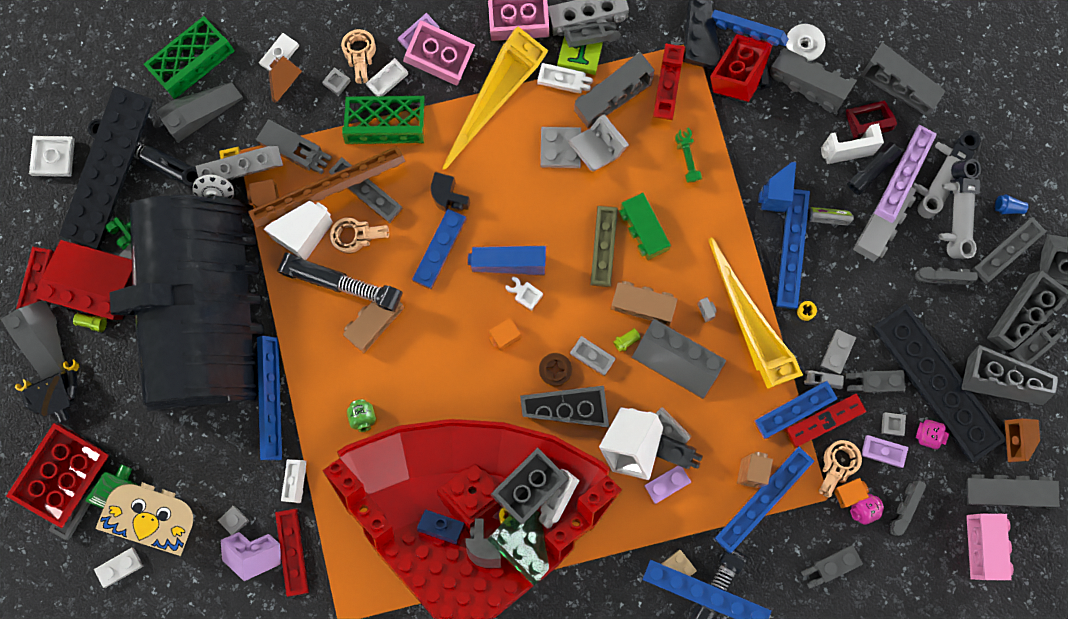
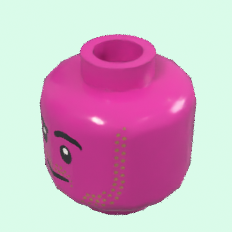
(932, 434)
(867, 510)

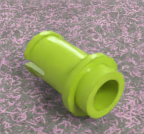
(626, 340)

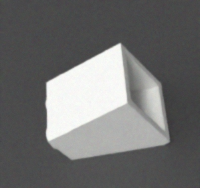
(301, 228)
(632, 442)

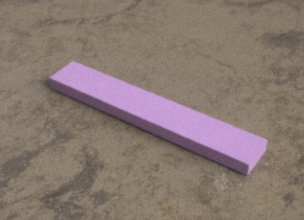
(905, 174)

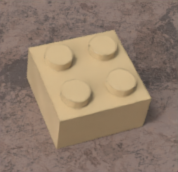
(680, 563)

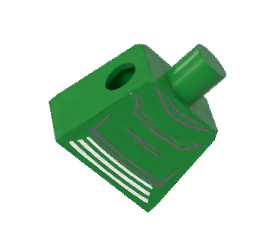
(107, 484)

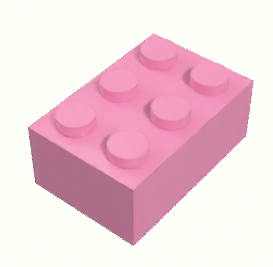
(526, 14)
(438, 52)
(989, 547)

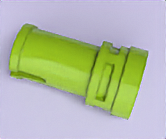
(93, 322)

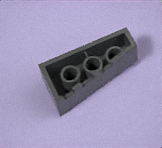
(615, 90)
(1007, 378)

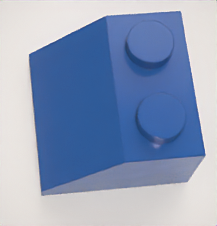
(778, 192)

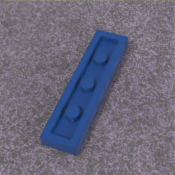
(754, 29)
(439, 249)
(795, 409)

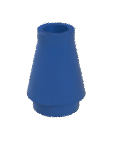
(1009, 205)

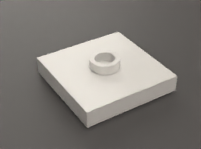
(52, 156)

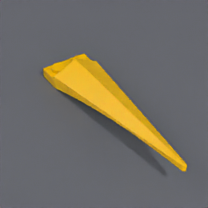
(511, 68)
(766, 348)

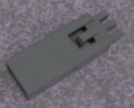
(288, 141)

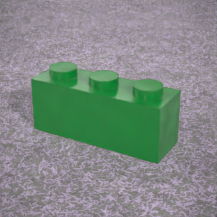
(644, 226)

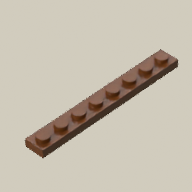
(327, 186)

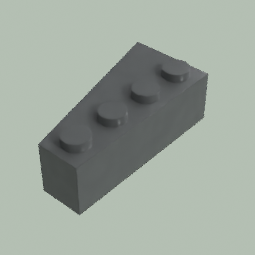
(811, 80)
(902, 80)
(1029, 308)
(572, 406)
(1013, 492)

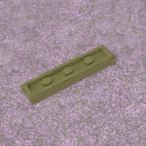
(604, 246)

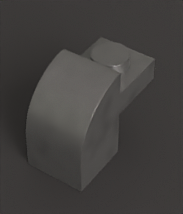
(481, 550)

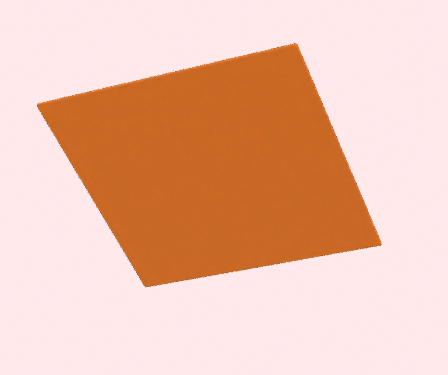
(438, 351)

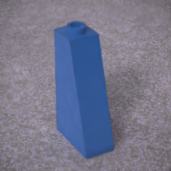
(509, 260)

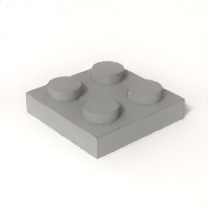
(555, 147)

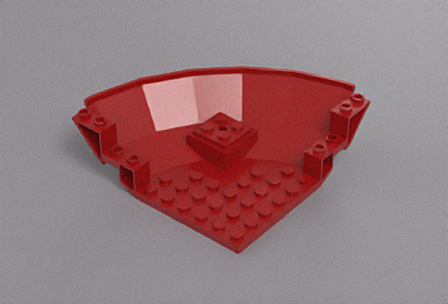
(433, 470)

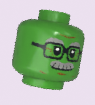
(361, 415)

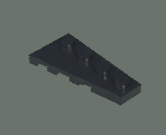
(701, 35)

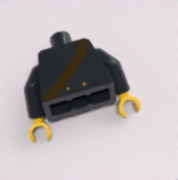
(52, 393)

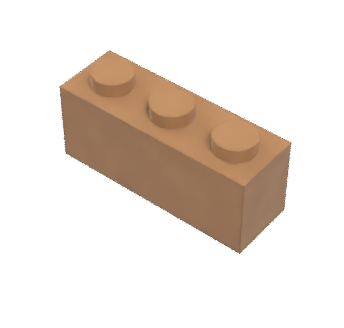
(644, 303)
(370, 325)
(755, 470)

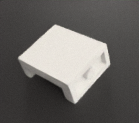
(863, 147)

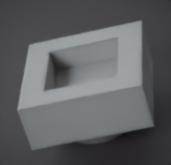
(336, 81)
(707, 309)
(893, 424)
(233, 520)

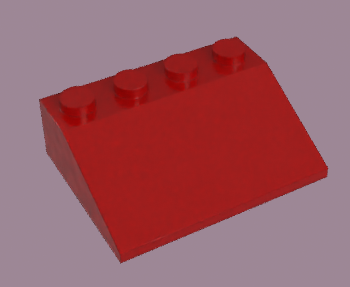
(83, 278)
(58, 475)

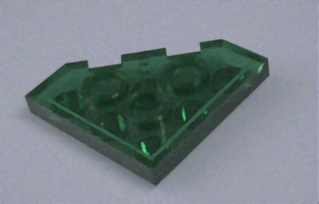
(523, 546)

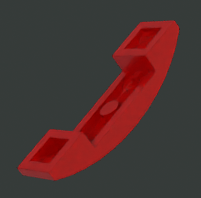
(668, 81)

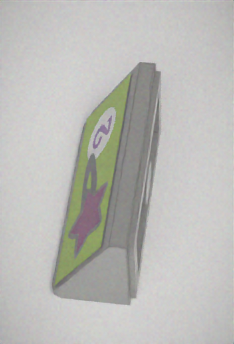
(830, 216)

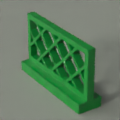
(197, 66)
(384, 132)

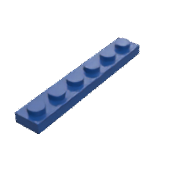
(793, 250)
(269, 398)
(764, 500)
(703, 593)

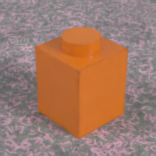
(504, 334)
(851, 492)

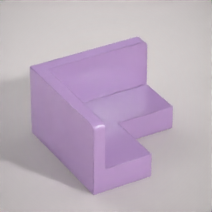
(252, 557)

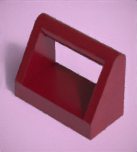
(858, 130)

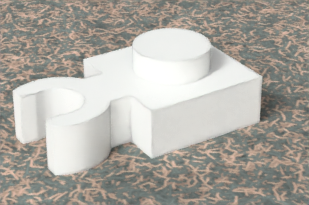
(526, 295)

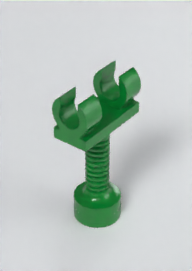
(692, 175)
(114, 226)

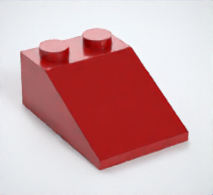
(741, 68)

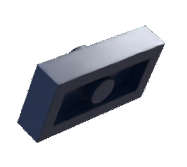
(441, 526)

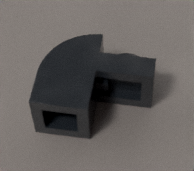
(443, 196)

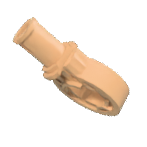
(359, 57)
(360, 240)
(841, 472)

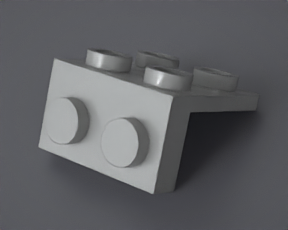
(599, 144)

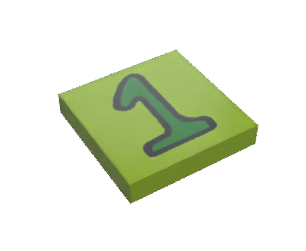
(580, 58)

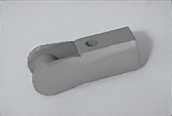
(834, 380)

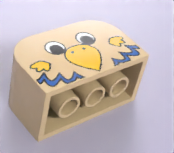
(147, 517)

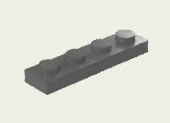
(371, 194)
(1009, 250)

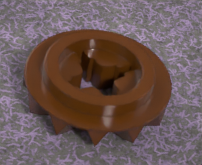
(563, 364)

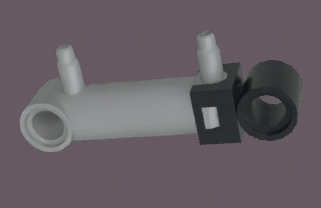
(964, 188)
(935, 194)

